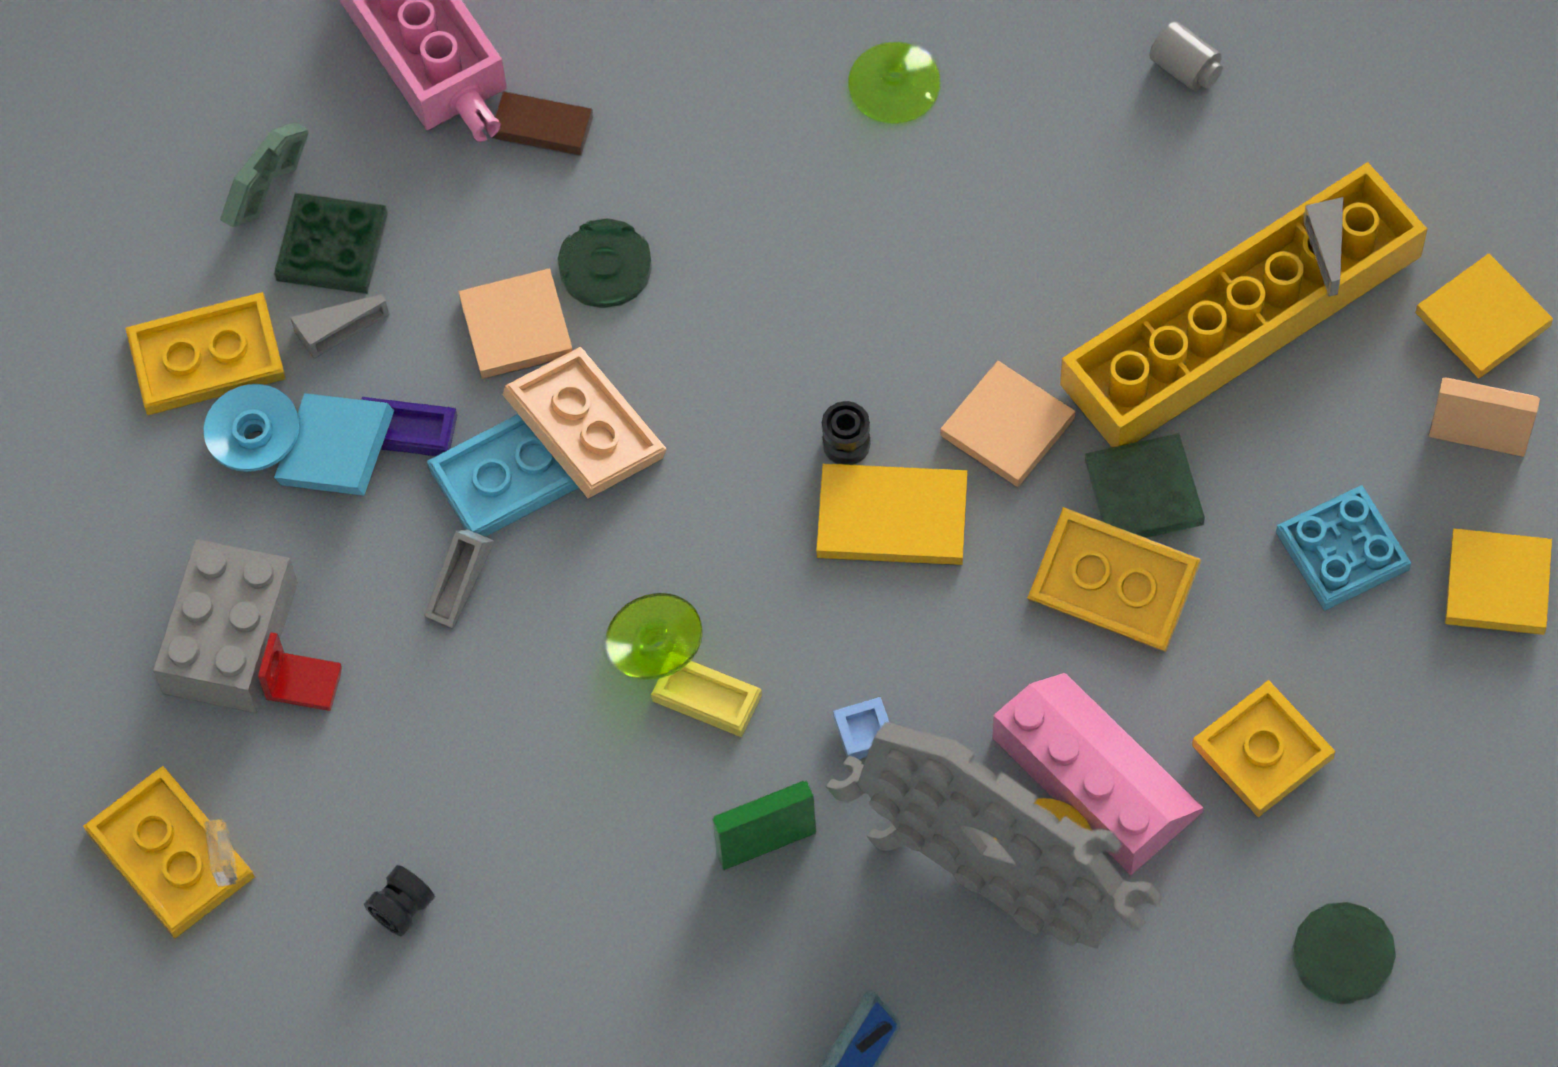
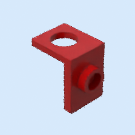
(297, 678)

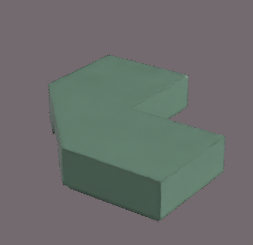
(275, 156)

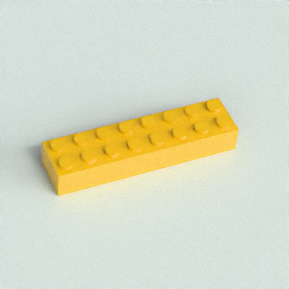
(1237, 311)

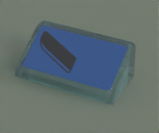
(864, 1035)

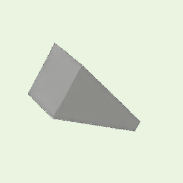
(1324, 230)
(333, 325)
(458, 576)

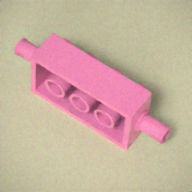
(434, 58)

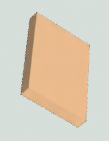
(584, 422)

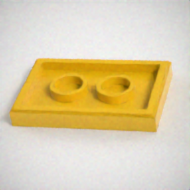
(204, 353)
(892, 514)
(1114, 579)
(162, 851)

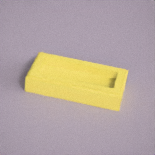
(709, 697)

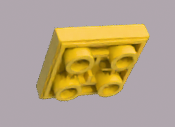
(1484, 315)
(1498, 581)

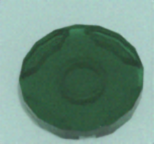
(605, 263)
(1343, 952)

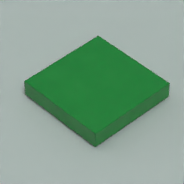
(764, 824)

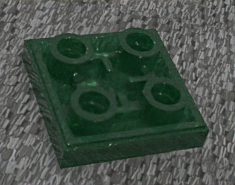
(331, 243)
(1145, 487)

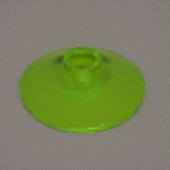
(889, 97)
(650, 621)

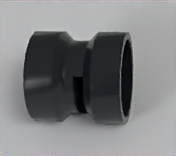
(846, 444)
(399, 900)

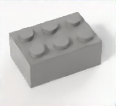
(223, 625)

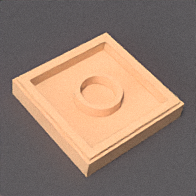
(515, 323)
(1484, 416)
(1007, 423)

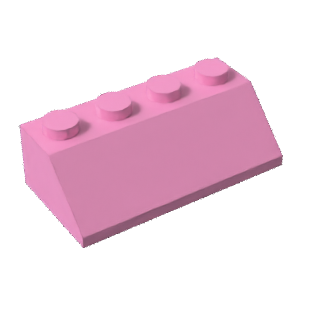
(1094, 767)

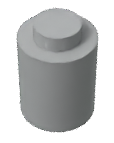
(1186, 57)

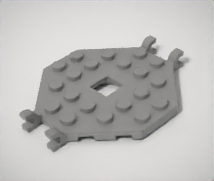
(1038, 868)

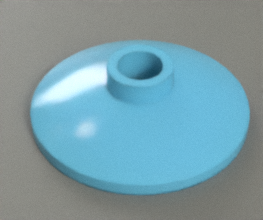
(246, 411)

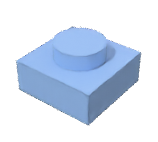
(859, 725)

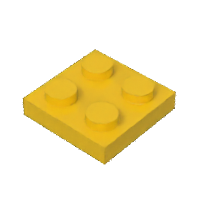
(1263, 748)

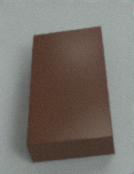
(543, 123)

